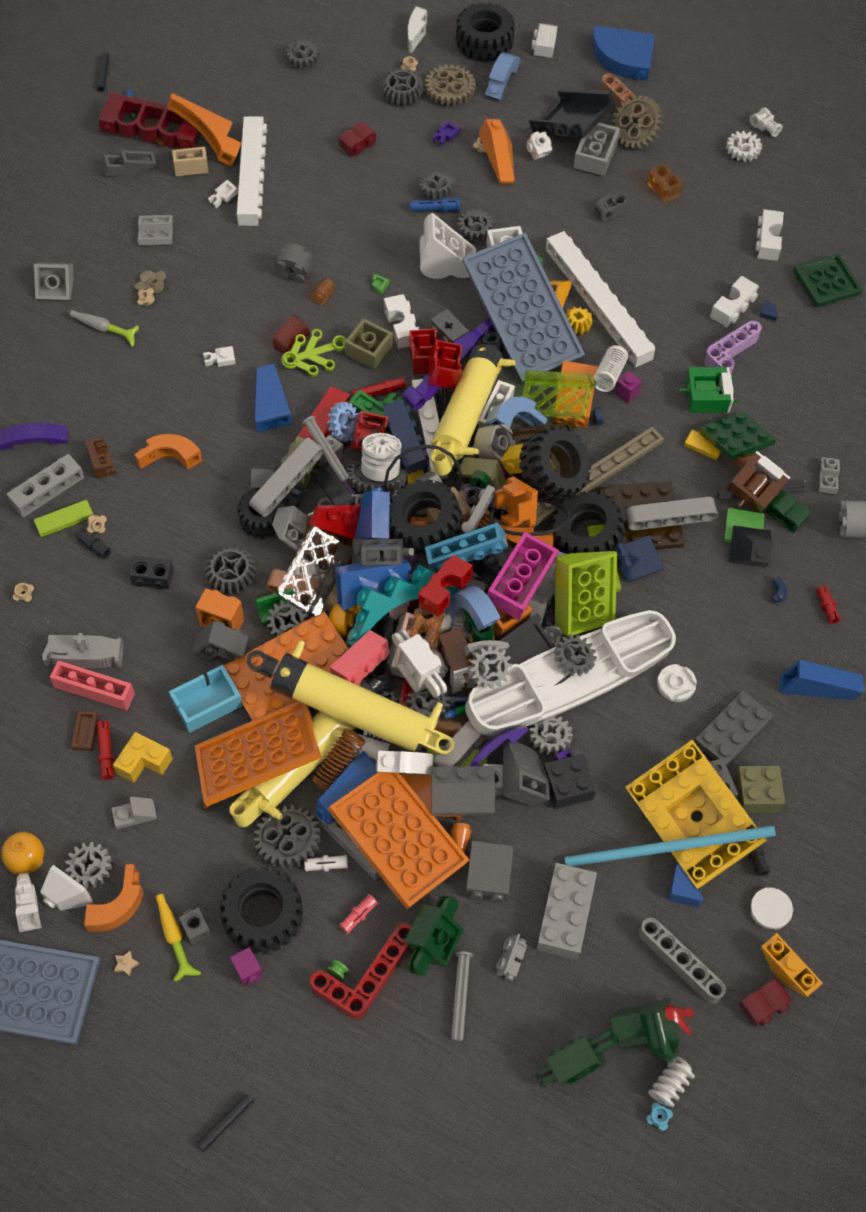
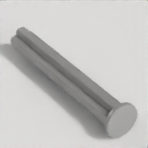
(328, 452)
(460, 995)

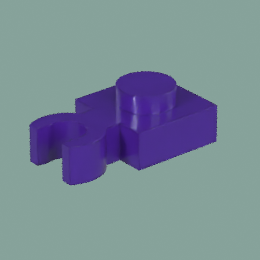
(446, 132)

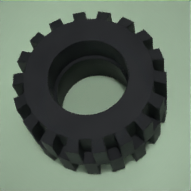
(253, 524)

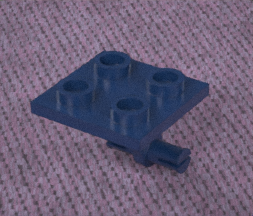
(638, 558)

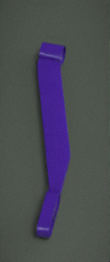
(424, 392)

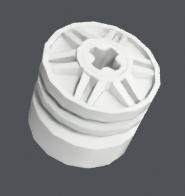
(378, 454)

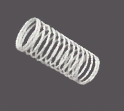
(606, 361)

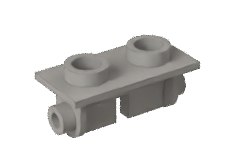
(513, 948)

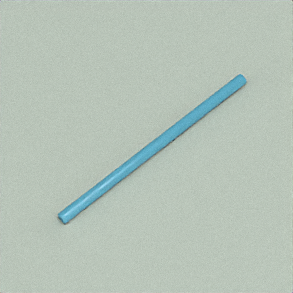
(670, 846)

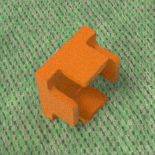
(519, 503)

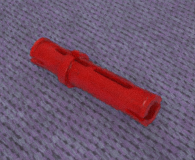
(385, 387)
(106, 757)

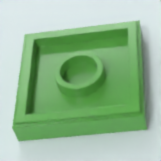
(741, 518)

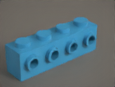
(468, 546)

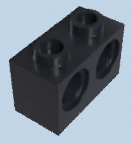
(152, 568)

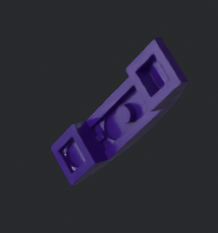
(33, 433)
(512, 734)

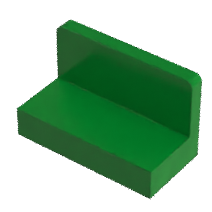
(265, 603)

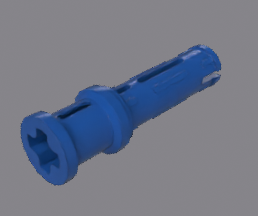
(429, 205)

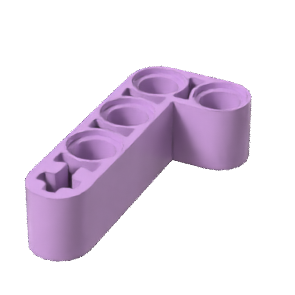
(722, 351)

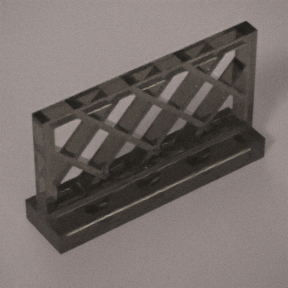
(326, 583)

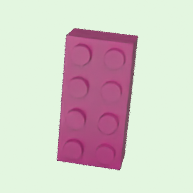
(522, 575)

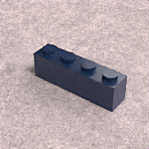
(404, 429)

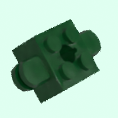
(433, 936)
(576, 1060)

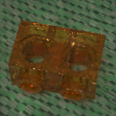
(664, 182)
(431, 626)

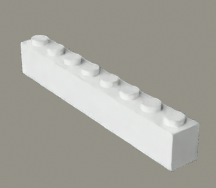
(251, 171)

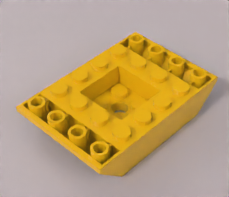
(675, 791)

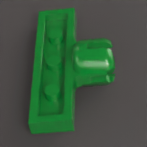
(367, 404)

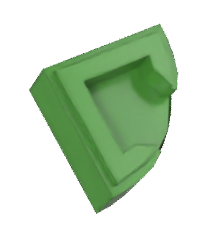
(380, 284)

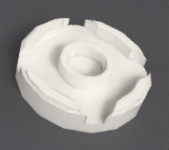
(676, 683)
(771, 908)

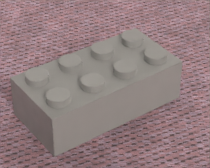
(566, 911)

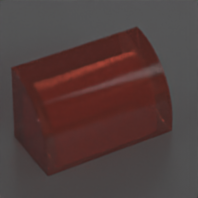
(285, 337)

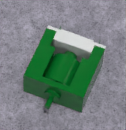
(709, 390)

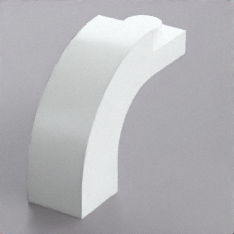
(404, 762)

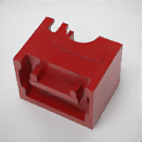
(420, 347)
(445, 364)
(365, 428)

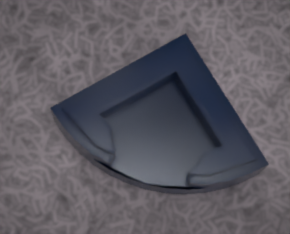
(769, 311)

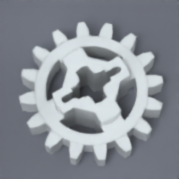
(744, 146)

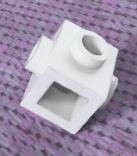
(539, 145)

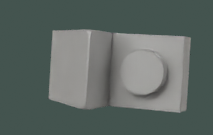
(136, 812)

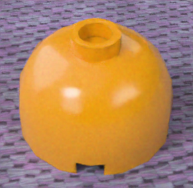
(343, 619)
(22, 853)

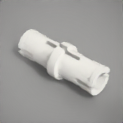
(340, 862)

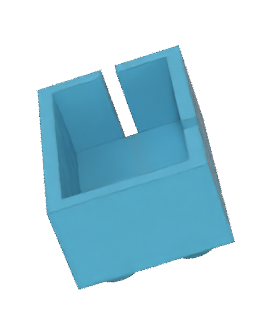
(203, 703)

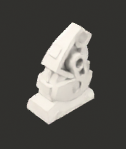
(26, 904)

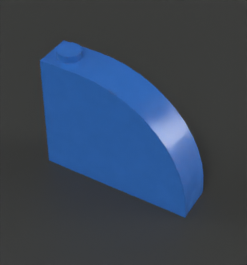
(623, 51)

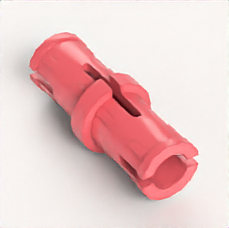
(358, 914)

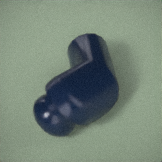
(781, 590)
(457, 700)

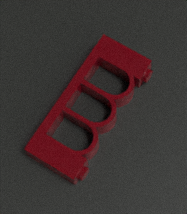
(116, 107)

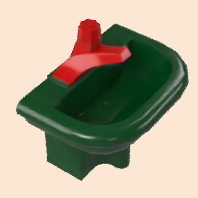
(652, 1026)

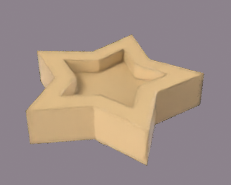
(125, 963)

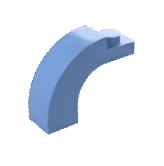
(500, 73)
(516, 407)
(477, 605)

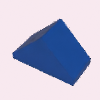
(683, 889)

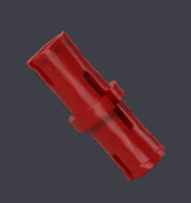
(828, 604)

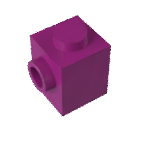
(628, 386)
(246, 966)

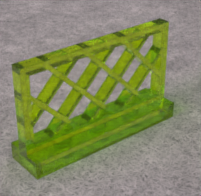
(560, 380)

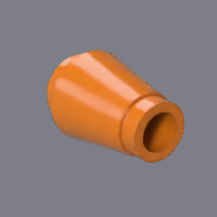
(461, 835)

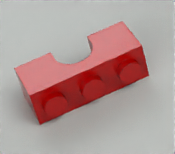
(452, 573)

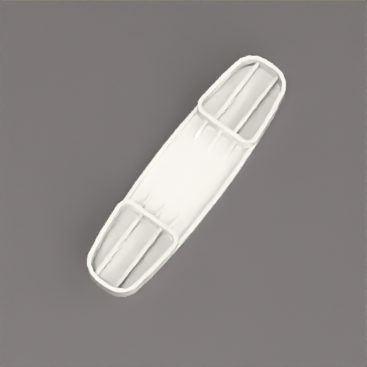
(529, 696)

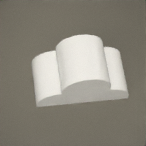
(442, 250)

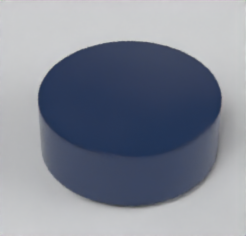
(598, 416)

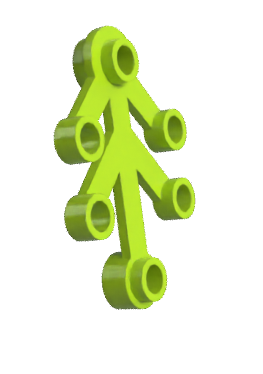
(311, 353)

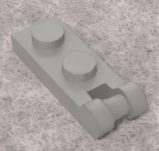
(478, 511)

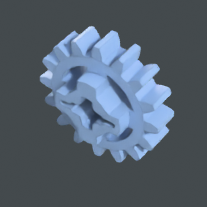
(342, 421)

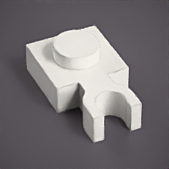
(224, 192)
(223, 356)

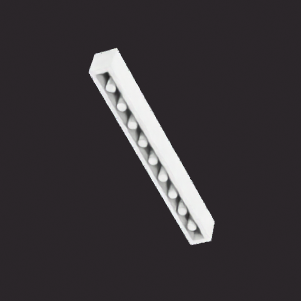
(600, 299)

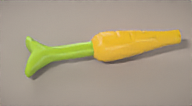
(173, 936)

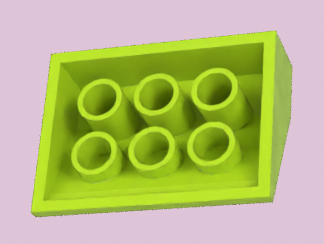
(585, 591)

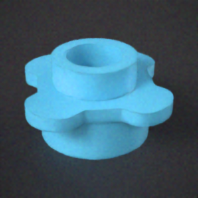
(659, 1110)

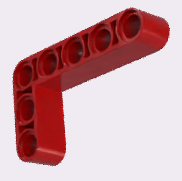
(370, 978)

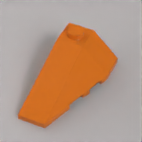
(498, 148)

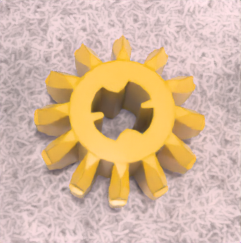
(579, 320)

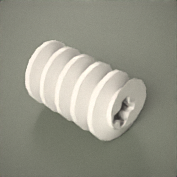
(671, 1082)

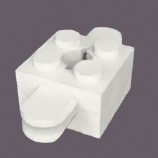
(418, 663)

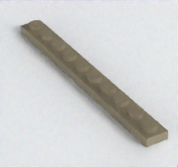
(609, 466)

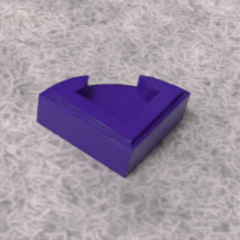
(563, 754)

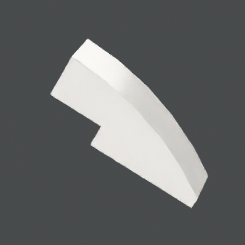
(416, 27)

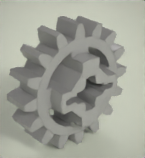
(484, 672)
(550, 735)
(83, 858)

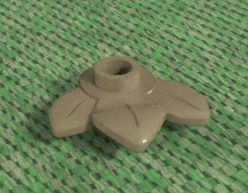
(151, 280)

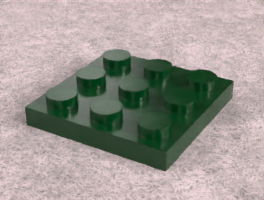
(827, 280)
(737, 435)

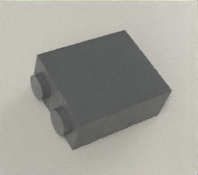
(489, 871)

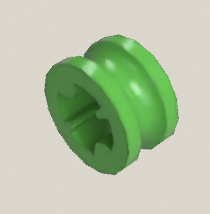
(337, 969)

